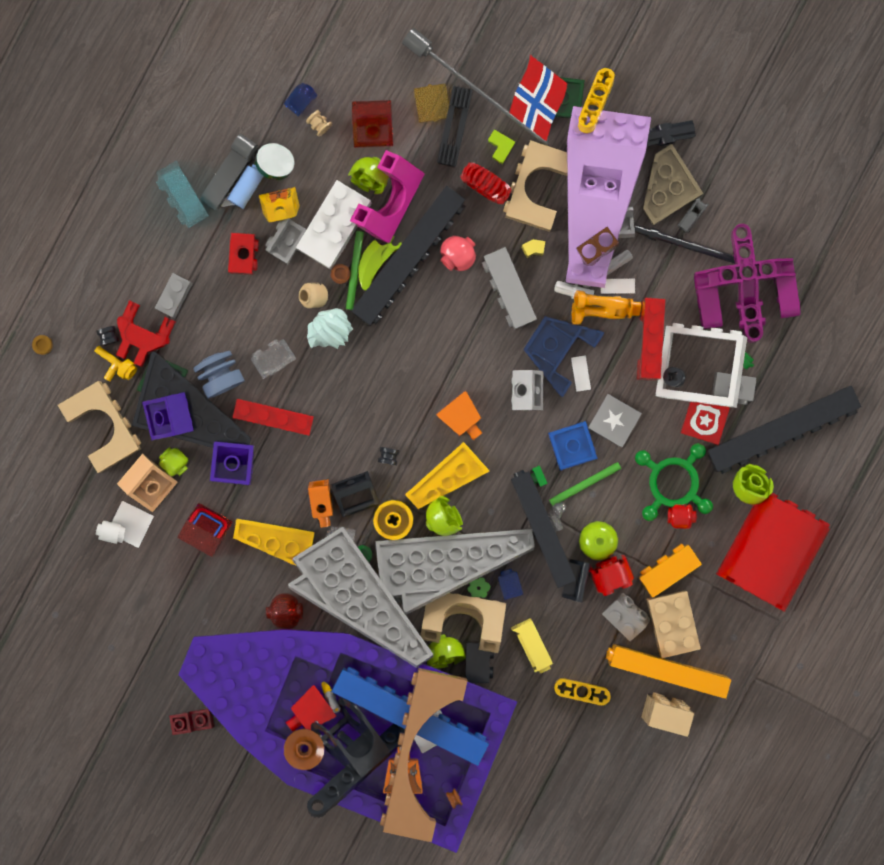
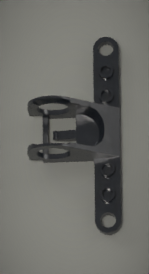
(358, 758)

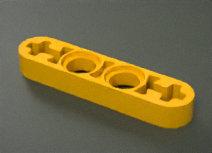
(598, 101)

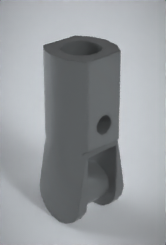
(691, 217)

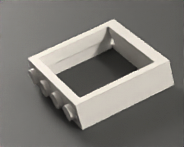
(716, 333)

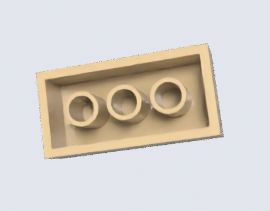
(667, 715)

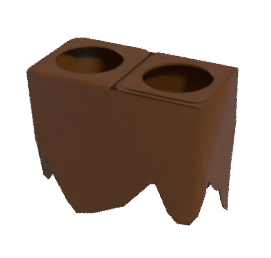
(594, 240)

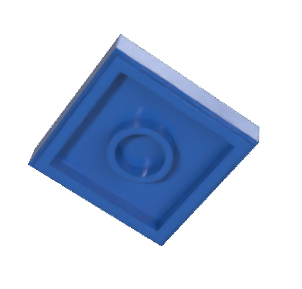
(572, 445)

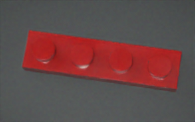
(273, 417)

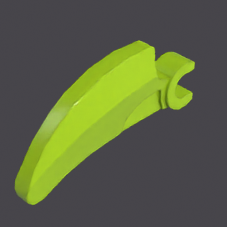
(373, 259)

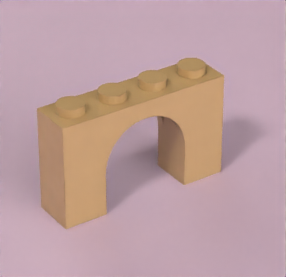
(521, 207)
(123, 441)
(487, 613)

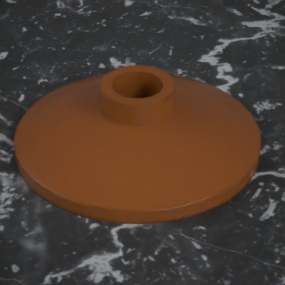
(298, 758)

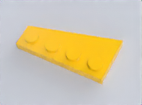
(453, 472)
(274, 539)

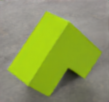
(503, 144)

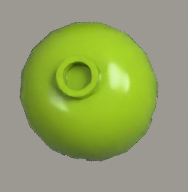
(367, 175)
(752, 484)
(443, 518)
(598, 540)
(446, 652)

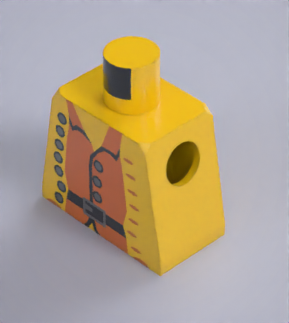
(279, 204)

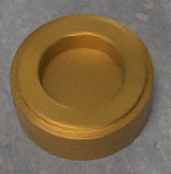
(42, 345)

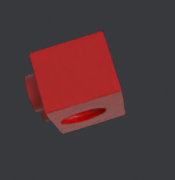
(238, 242)

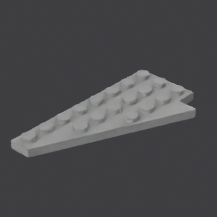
(434, 566)
(348, 588)

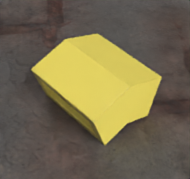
(533, 247)

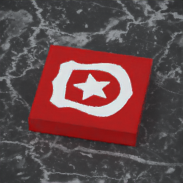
(705, 421)

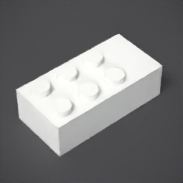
(332, 225)

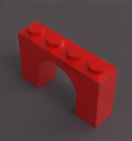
(650, 361)

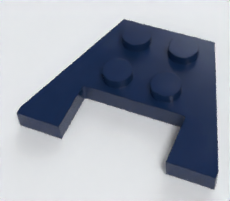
(551, 344)

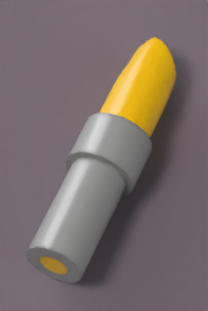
(330, 697)

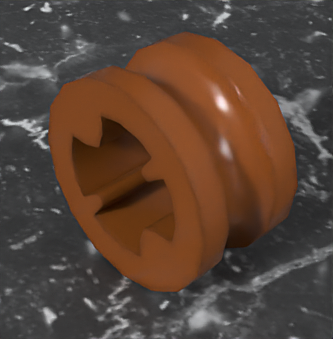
(454, 798)

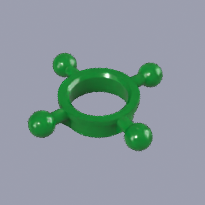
(697, 452)

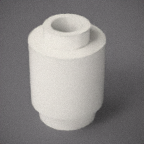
(110, 532)

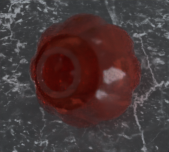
(285, 611)

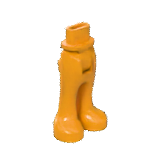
(613, 307)

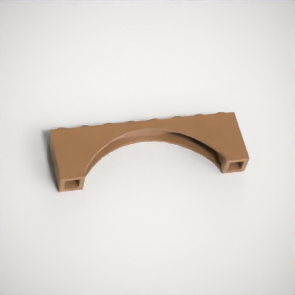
(430, 694)

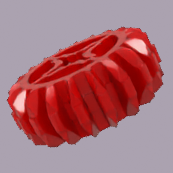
(485, 183)

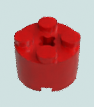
(611, 575)

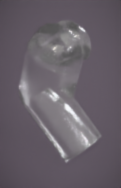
(555, 514)

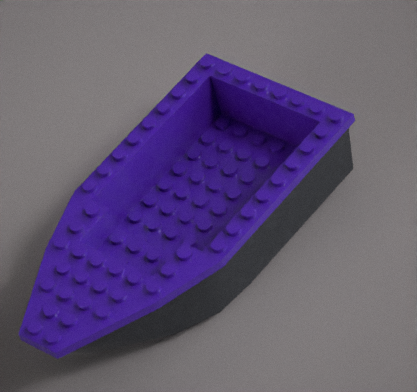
(260, 675)

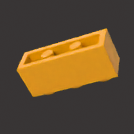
(669, 569)

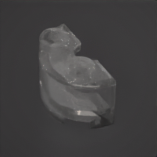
(272, 359)

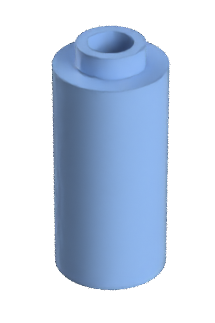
(245, 186)

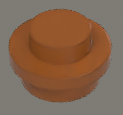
(340, 274)

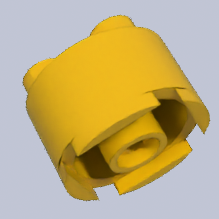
(392, 531)

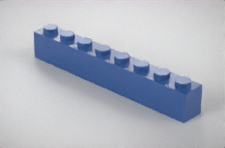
(392, 708)

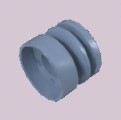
(218, 374)

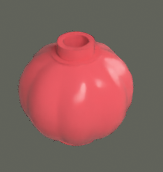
(458, 253)

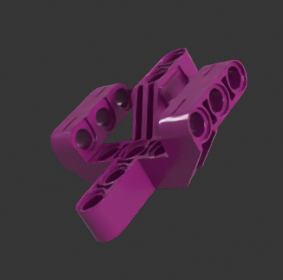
(748, 288)

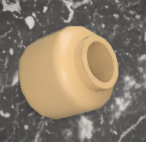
(313, 295)

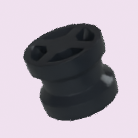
(107, 336)
(677, 379)
(388, 456)

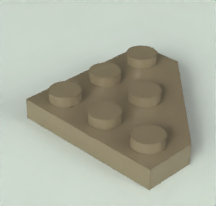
(669, 186)

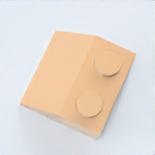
(147, 483)

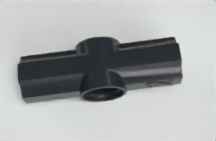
(668, 133)

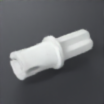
(569, 289)

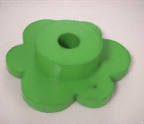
(484, 588)

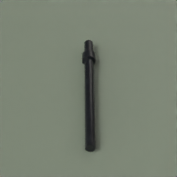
(654, 234)

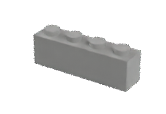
(509, 287)

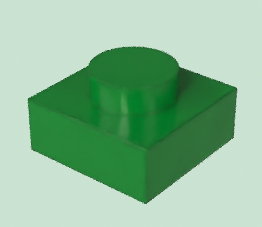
(538, 476)

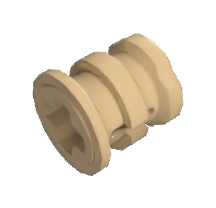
(318, 123)

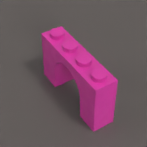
(405, 181)

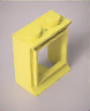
(533, 645)

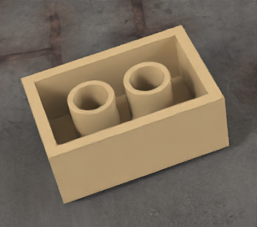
(673, 624)

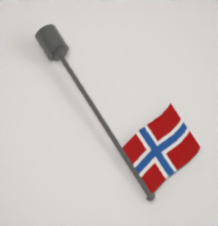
(534, 100)

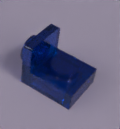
(300, 98)

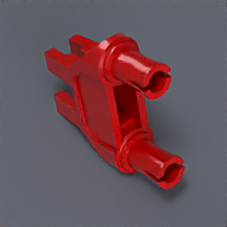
(140, 337)

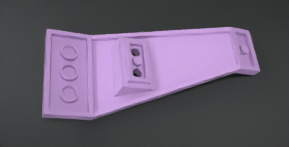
(606, 159)

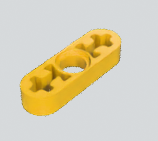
(566, 693)

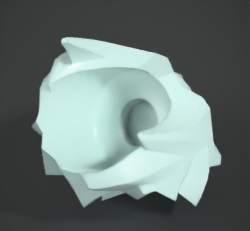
(329, 328)

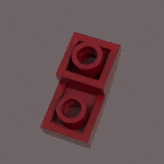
(191, 721)

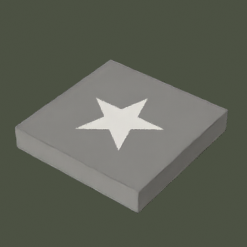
(614, 420)

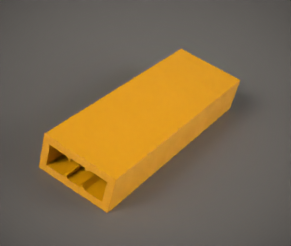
(668, 671)

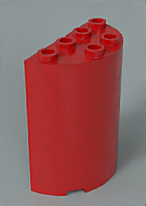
(774, 550)

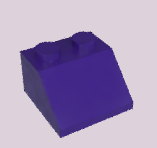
(168, 416)
(232, 463)

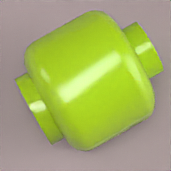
(173, 462)

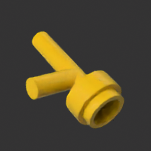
(125, 369)

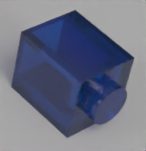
(510, 584)

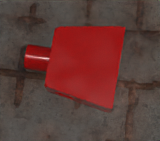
(310, 708)

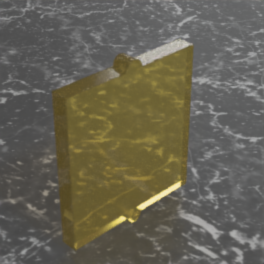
(432, 102)

